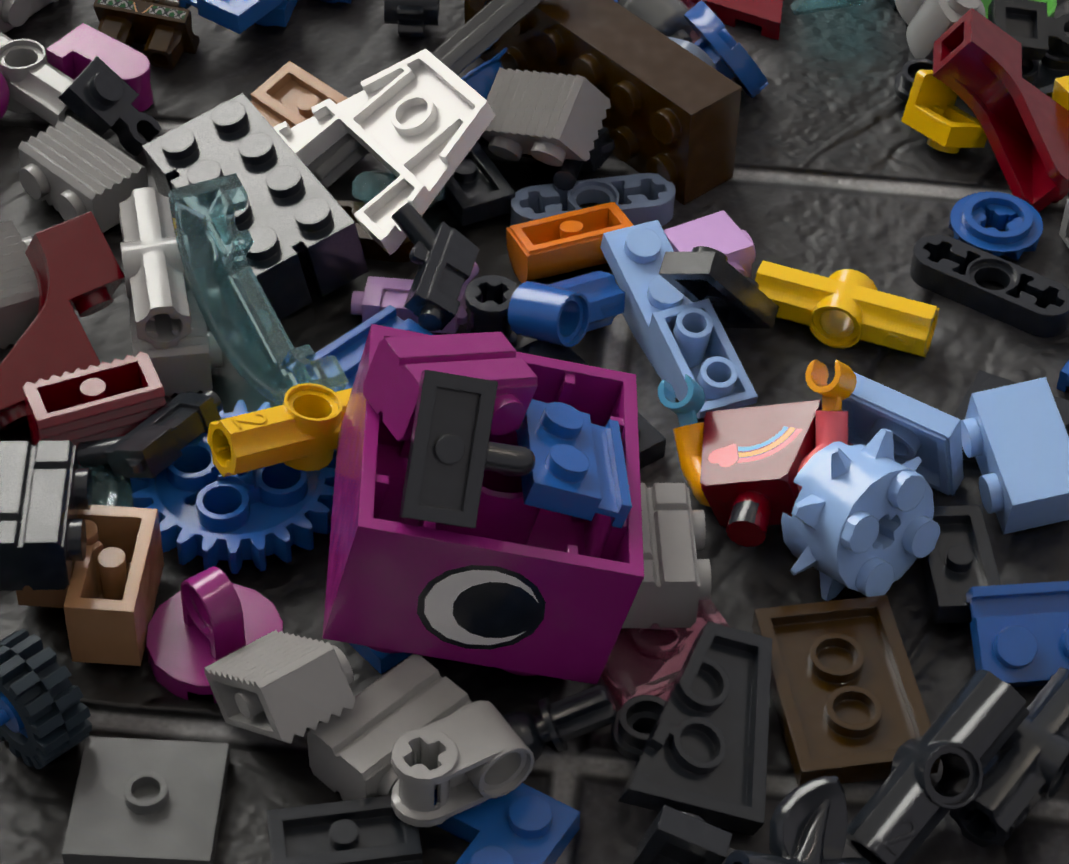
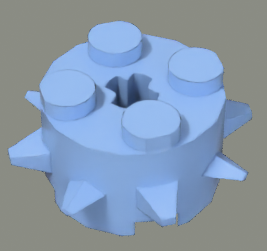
(860, 517)

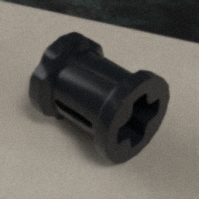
(489, 304)

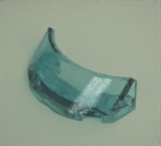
(232, 296)

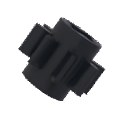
(411, 16)

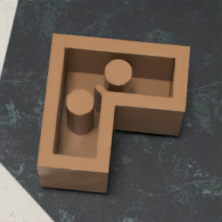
(112, 589)

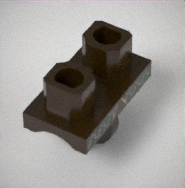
(156, 23)

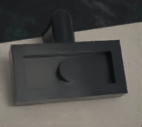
(454, 449)

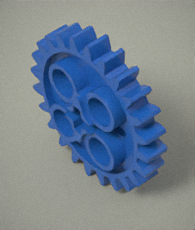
(239, 513)

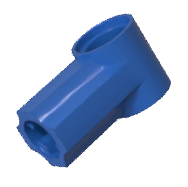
(565, 309)

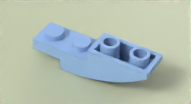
(670, 328)

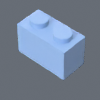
(1020, 454)

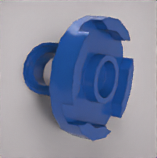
(724, 51)

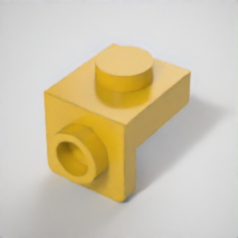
(933, 114)

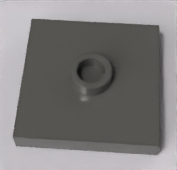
(147, 802)

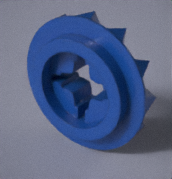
(1001, 211)

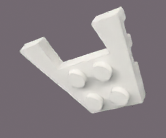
(413, 121)

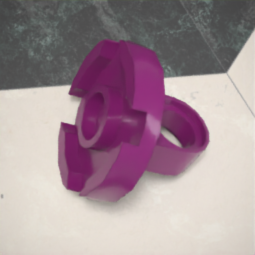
(203, 626)

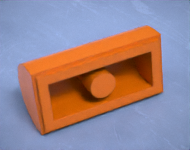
(562, 241)

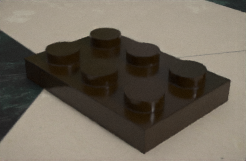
(842, 687)

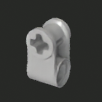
(464, 758)

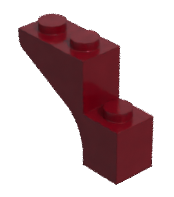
(1019, 120)
(72, 274)

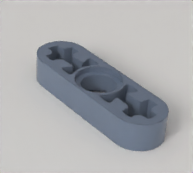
(643, 197)

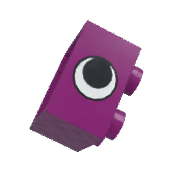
(515, 591)

